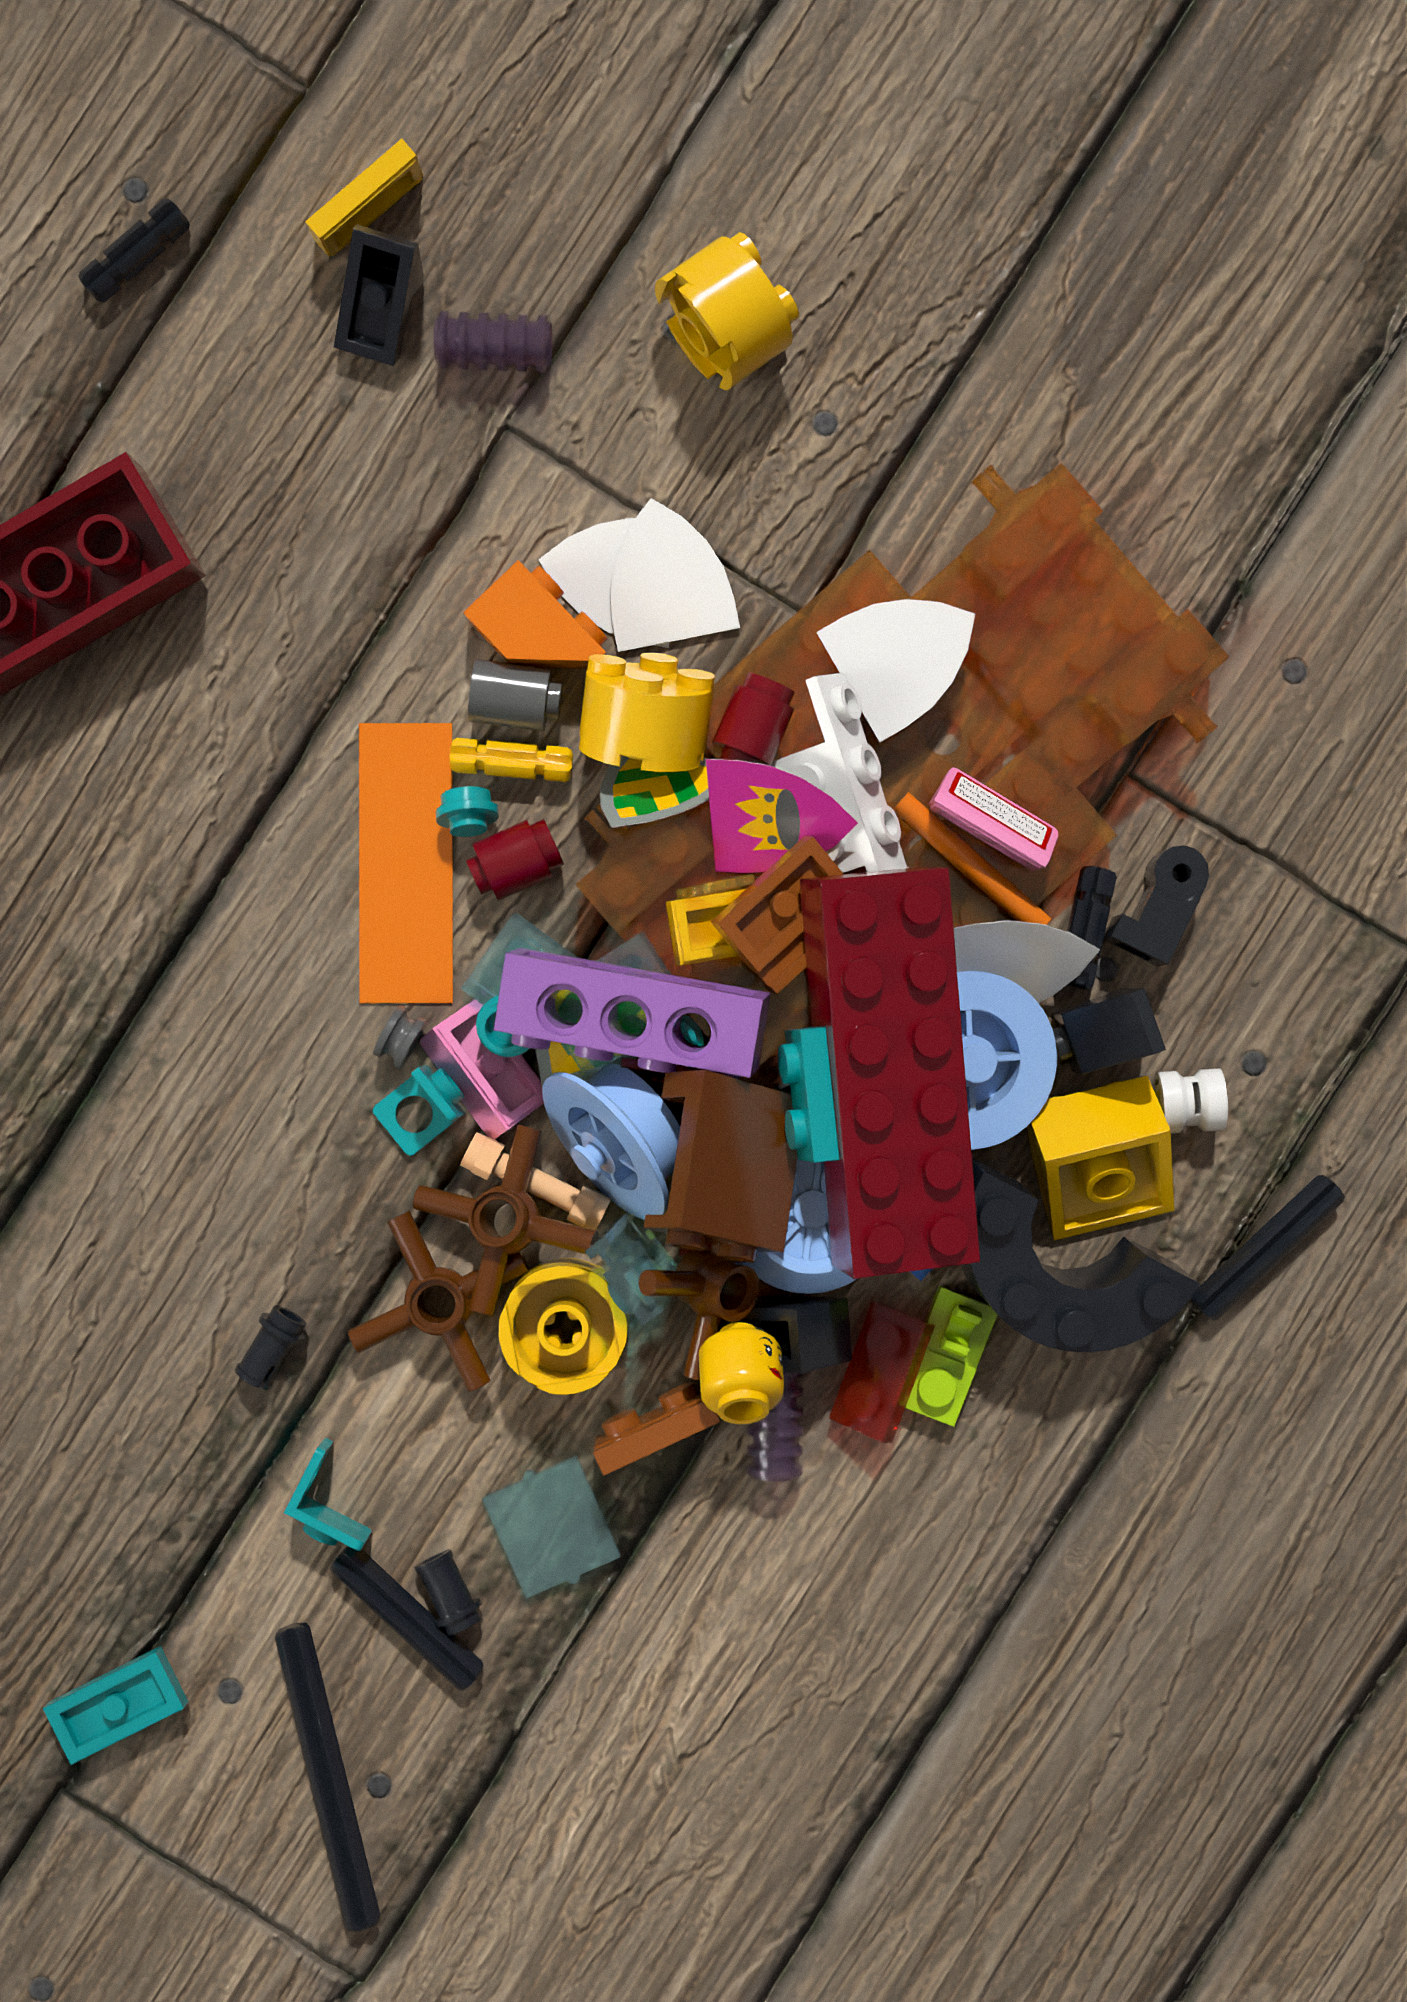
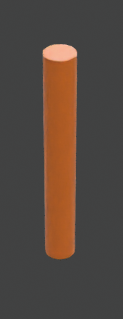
(968, 861)

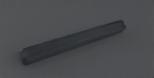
(327, 1776)

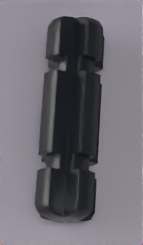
(134, 250)
(1090, 915)

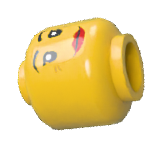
(741, 1373)

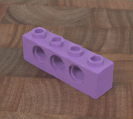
(529, 1013)

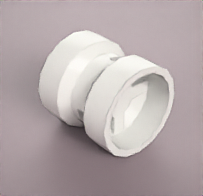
(1193, 1099)

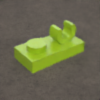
(951, 1355)

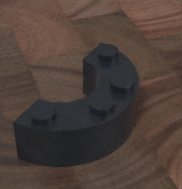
(1072, 1308)

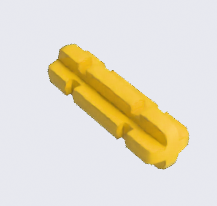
(511, 759)

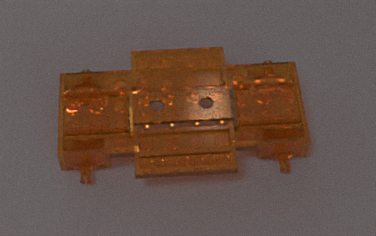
(1058, 652)

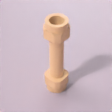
(584, 1206)

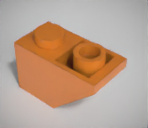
(530, 626)

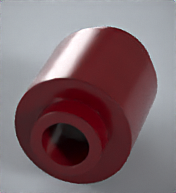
(754, 720)
(514, 859)

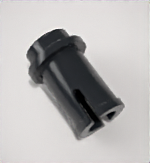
(271, 1347)
(449, 1593)

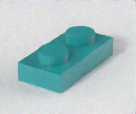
(806, 1067)
(115, 1705)

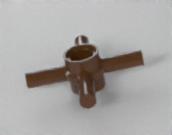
(481, 1214)
(714, 1291)
(415, 1314)

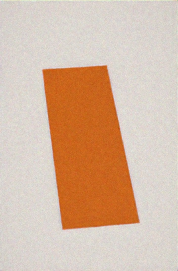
(404, 864)

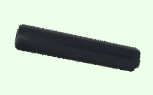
(1267, 1247)
(407, 1617)

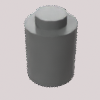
(513, 695)

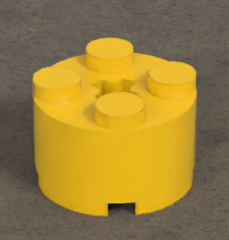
(727, 310)
(646, 712)
(543, 1353)

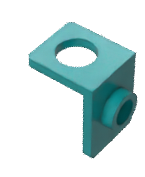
(441, 1094)
(319, 1520)

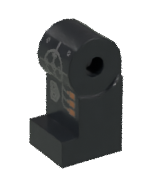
(1172, 892)

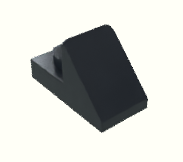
(377, 294)

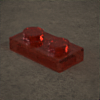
(882, 1372)

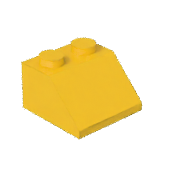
(1102, 1157)

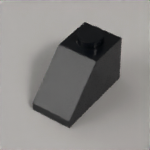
(1107, 1031)
(807, 1328)

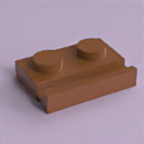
(767, 918)
(634, 1436)

